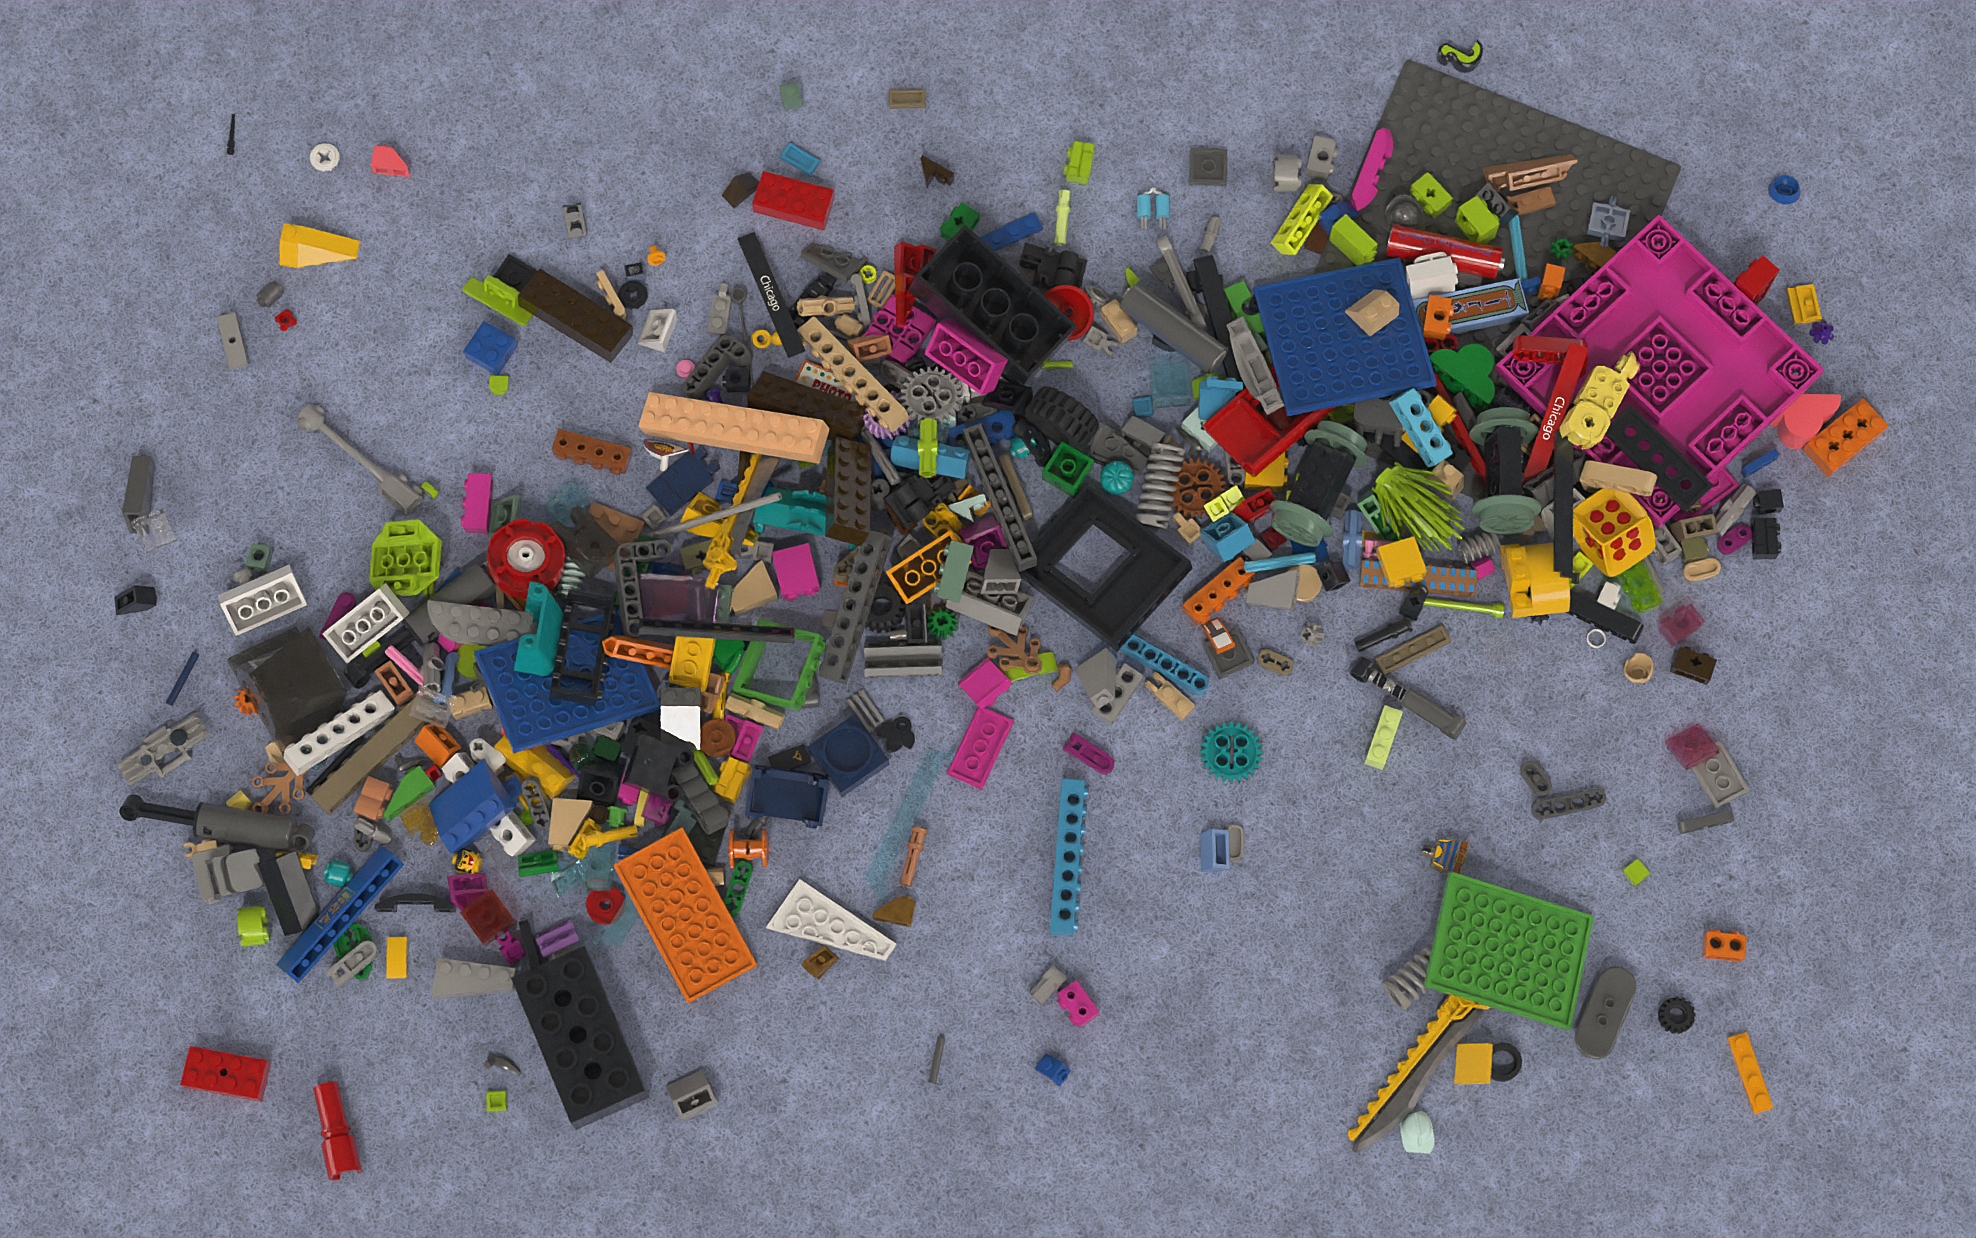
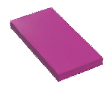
(1723, 485)
(980, 747)

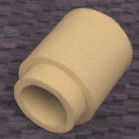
(849, 326)

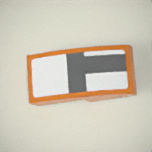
(1218, 635)

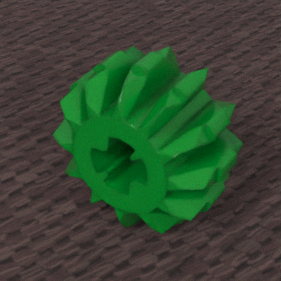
(947, 628)

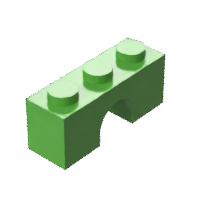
(1236, 298)

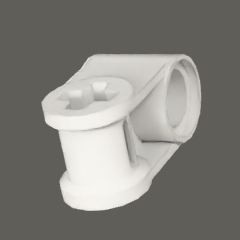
(482, 750)

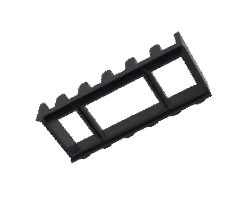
(588, 600)

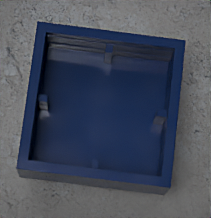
(848, 755)

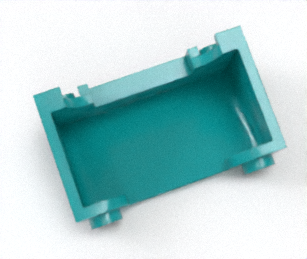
(538, 652)

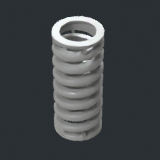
(1152, 517)
(1391, 983)

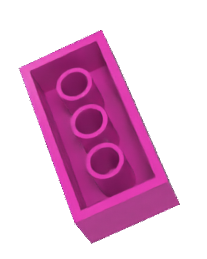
(966, 356)

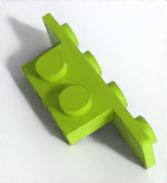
(498, 297)

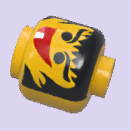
(467, 861)

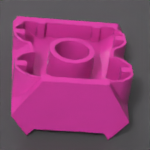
(985, 683)

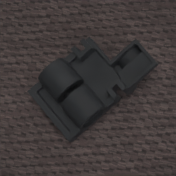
(1053, 267)
(917, 496)

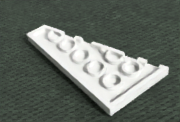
(821, 920)

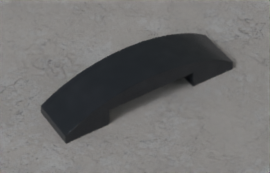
(1403, 454)
(390, 904)

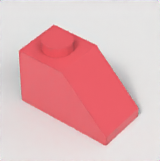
(388, 162)

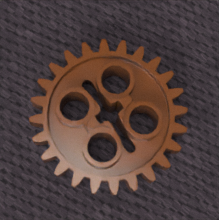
(1193, 472)

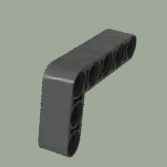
(632, 581)

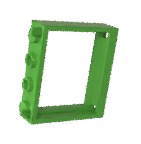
(805, 681)

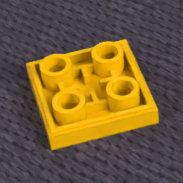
(1473, 1063)

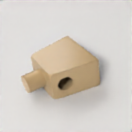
(1450, 476)

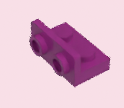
(656, 810)

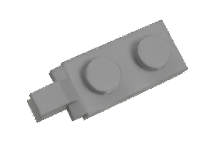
(720, 311)

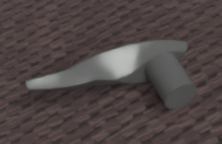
(1191, 441)
(405, 766)
(500, 1062)

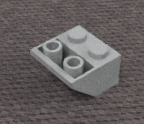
(692, 1096)

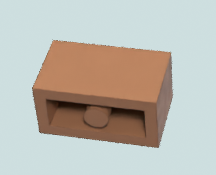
(394, 683)

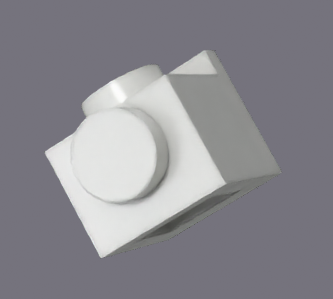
(1609, 595)

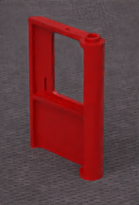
(1251, 437)

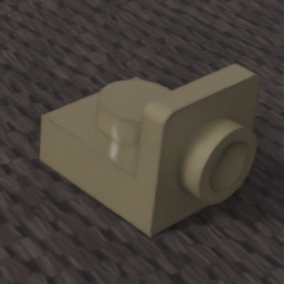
(961, 485)

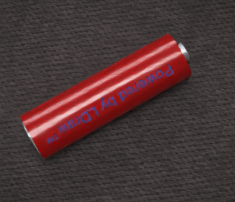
(1468, 255)

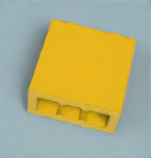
(1270, 477)
(1401, 562)

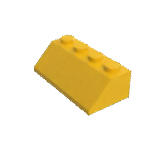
(540, 763)

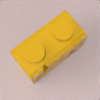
(731, 779)

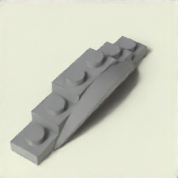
(1253, 366)

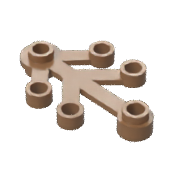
(1030, 664)
(282, 785)

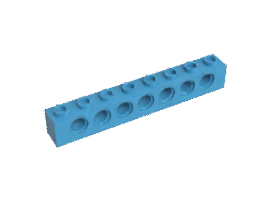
(1069, 789)

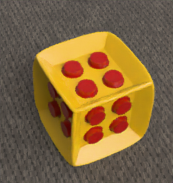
(1613, 530)

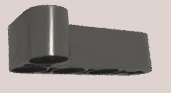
(696, 385)

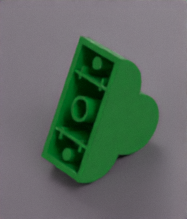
(1466, 373)

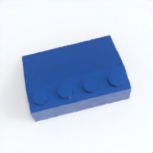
(470, 807)

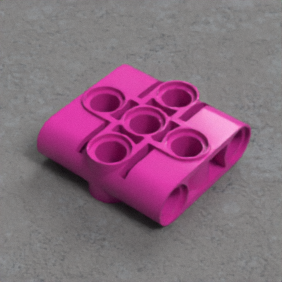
(917, 327)

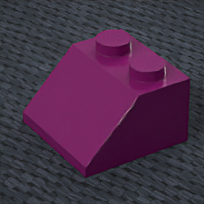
(984, 537)

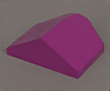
(466, 888)

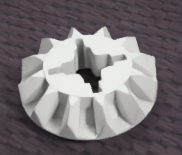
(324, 149)

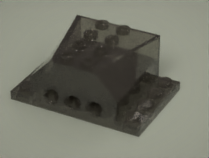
(290, 685)

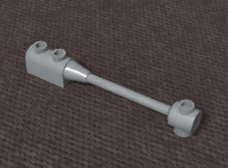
(391, 486)

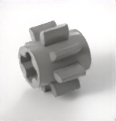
(1312, 634)

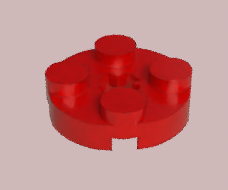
(593, 903)

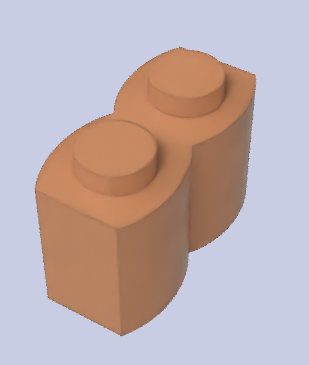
(373, 799)

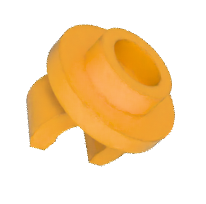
(656, 256)

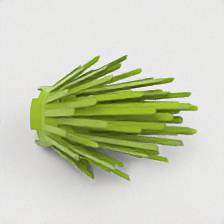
(1407, 500)

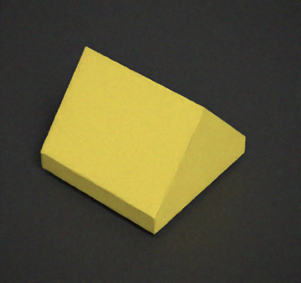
(239, 801)

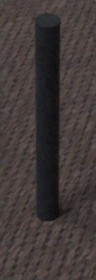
(335, 764)

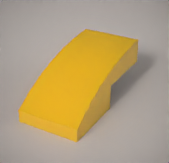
(397, 957)

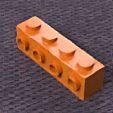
(1217, 592)

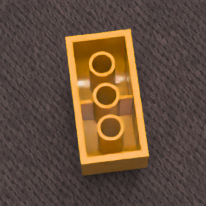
(921, 570)

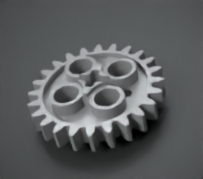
(946, 388)

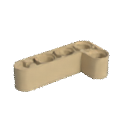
(1602, 475)

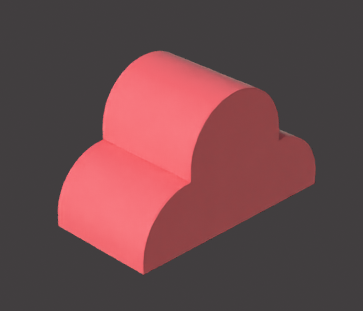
(1805, 418)

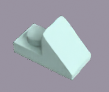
(964, 507)

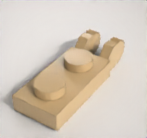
(1170, 697)

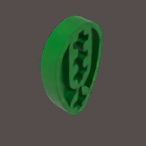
(342, 948)

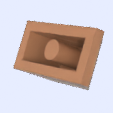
(869, 346)

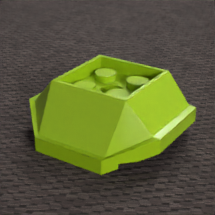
(405, 557)

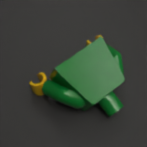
(728, 656)

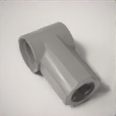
(1048, 985)

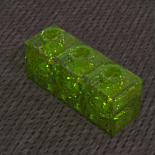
(1646, 590)

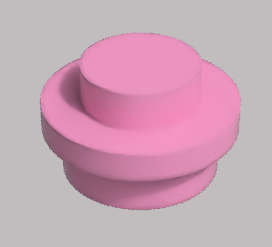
(685, 368)

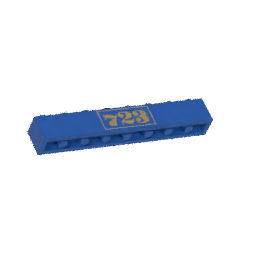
(340, 914)

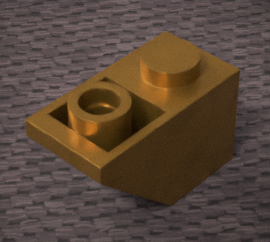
(1593, 255)

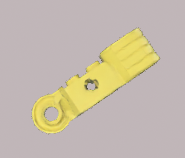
(1598, 402)

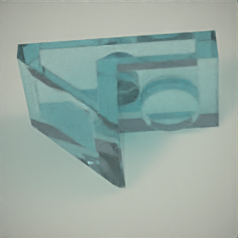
(567, 879)

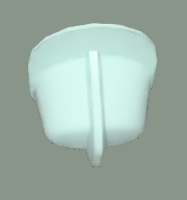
(1417, 1133)

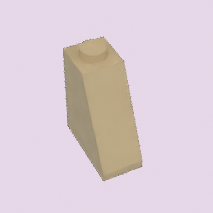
(753, 591)
(567, 821)

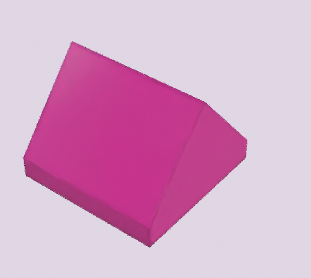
(1483, 566)

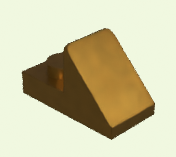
(819, 962)

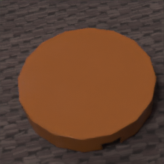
(717, 738)

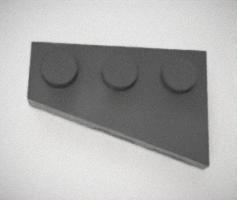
(839, 265)

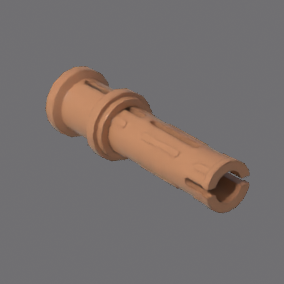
(915, 847)

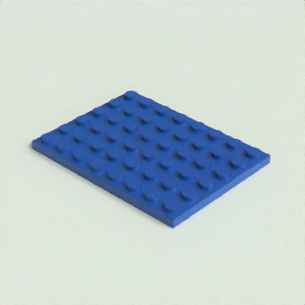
(524, 697)

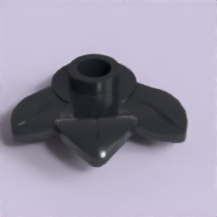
(895, 737)

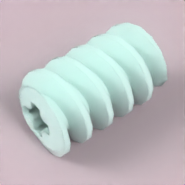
(570, 579)

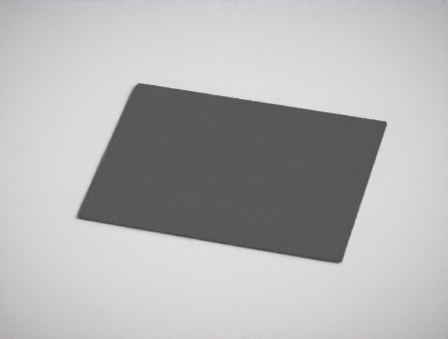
(1454, 133)

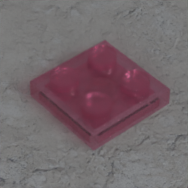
(1692, 746)

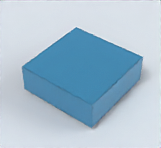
(1142, 407)

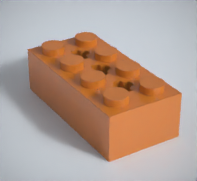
(1845, 449)

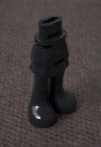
(817, 288)

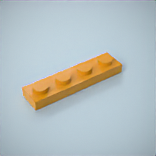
(1750, 1073)

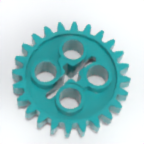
(1248, 753)

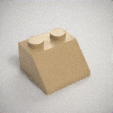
(1374, 311)

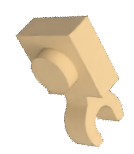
(1188, 529)
(205, 845)

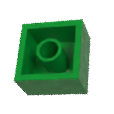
(1067, 469)

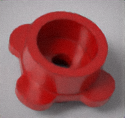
(287, 314)

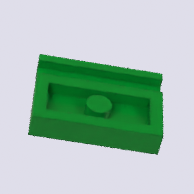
(538, 863)

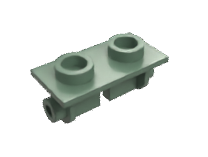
(723, 600)

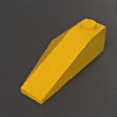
(308, 246)
(704, 505)

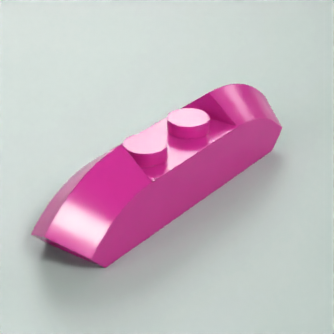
(1365, 187)

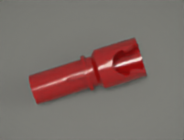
(338, 1145)

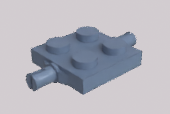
(1608, 221)

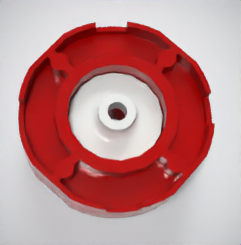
(525, 554)

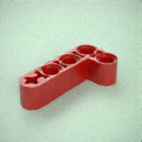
(1545, 350)

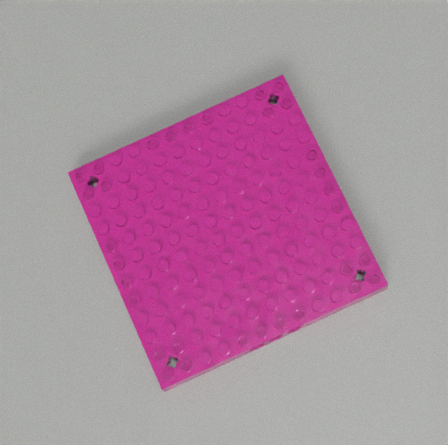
(1722, 376)

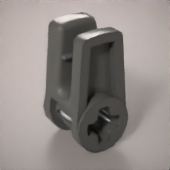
(978, 412)

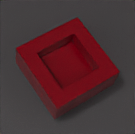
(1273, 539)

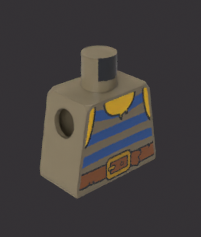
(1447, 855)

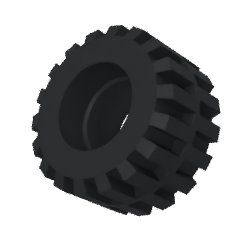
(894, 616)

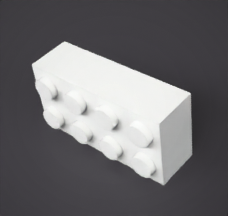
(262, 600)
(366, 623)

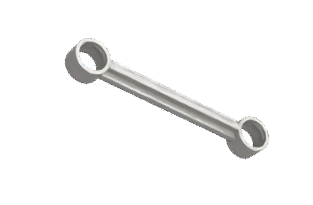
(1181, 282)

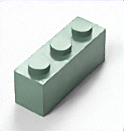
(954, 571)

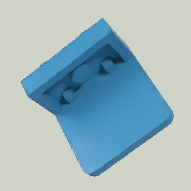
(1215, 395)

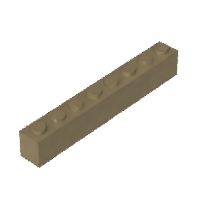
(368, 758)

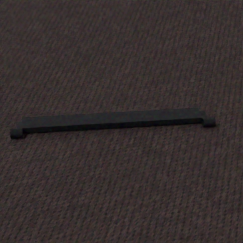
(1563, 508)

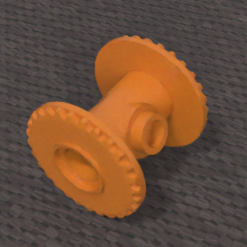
(748, 848)

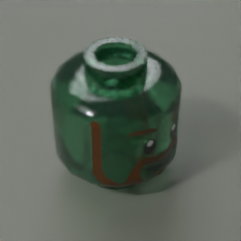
(581, 755)

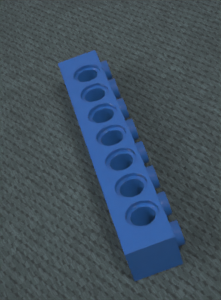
(1002, 419)

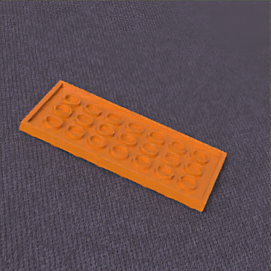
(685, 915)

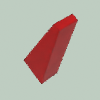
(433, 773)

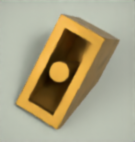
(898, 912)

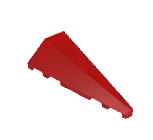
(907, 263)

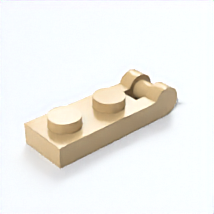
(611, 296)

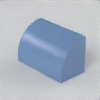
(1214, 850)

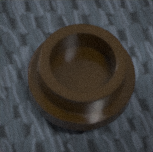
(599, 814)

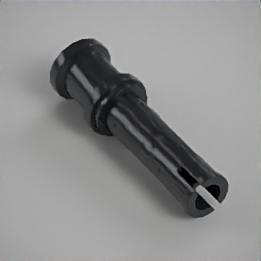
(1391, 631)

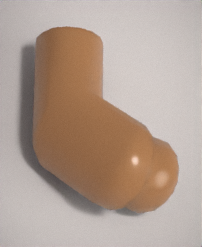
(1064, 676)

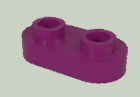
(1735, 539)

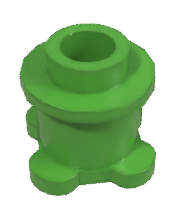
(616, 817)

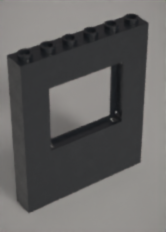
(1131, 589)

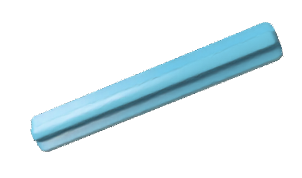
(1518, 251)
(1279, 562)

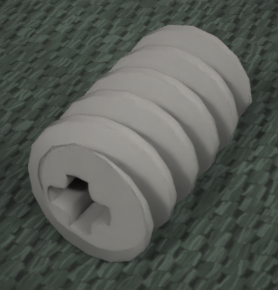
(1478, 545)

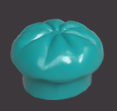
(1116, 477)

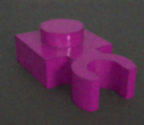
(511, 948)

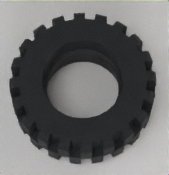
(1061, 418)

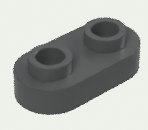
(1537, 778)

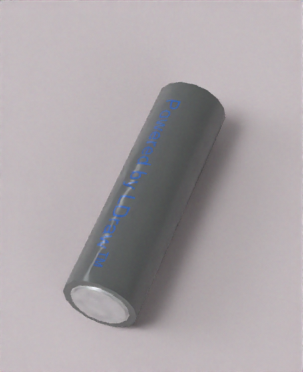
(1173, 328)

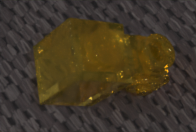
(418, 820)

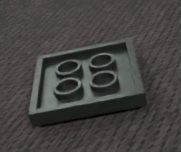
(705, 845)

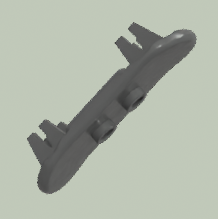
(1605, 1012)

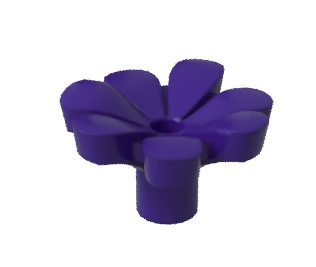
(1822, 332)

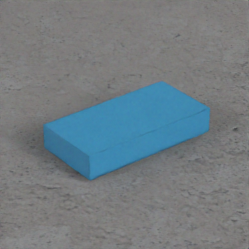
(800, 159)

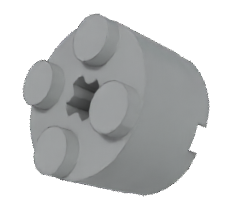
(1285, 173)

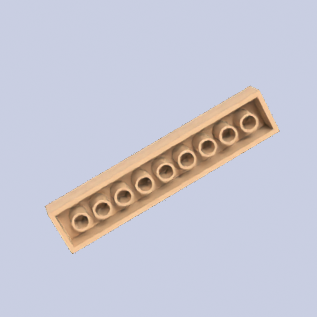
(734, 427)

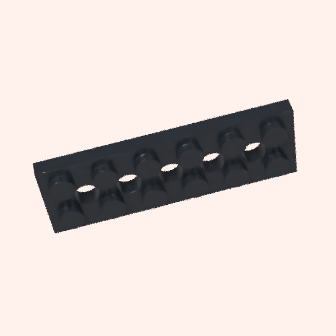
(1658, 445)

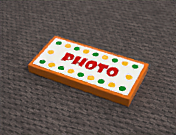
(823, 380)

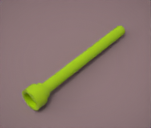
(1496, 609)

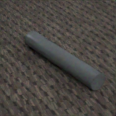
(936, 1060)

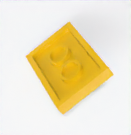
(692, 662)

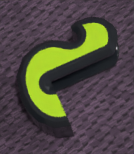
(1459, 59)

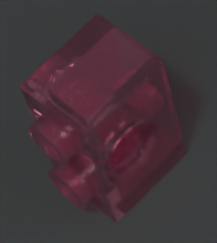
(1675, 634)

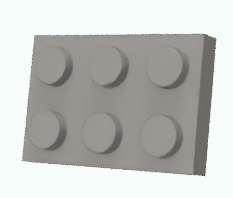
(1720, 778)

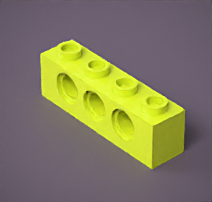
(1301, 219)

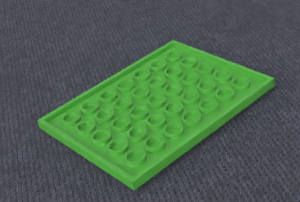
(1508, 951)

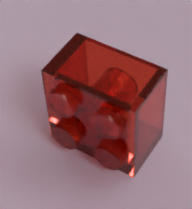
(488, 917)

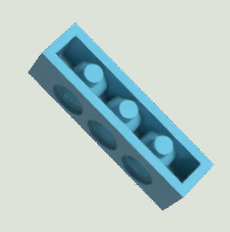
(1411, 423)

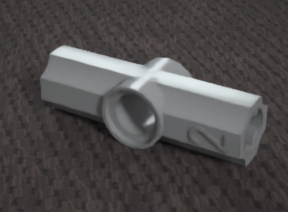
(1733, 508)
(432, 667)

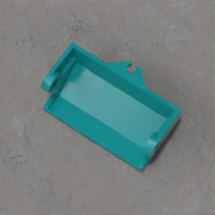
(795, 511)

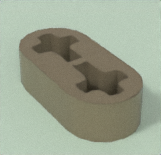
(1277, 658)

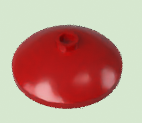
(1080, 304)

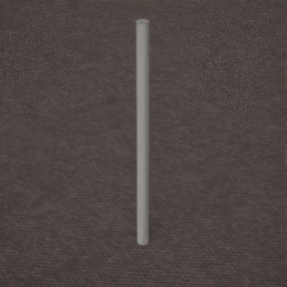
(715, 516)

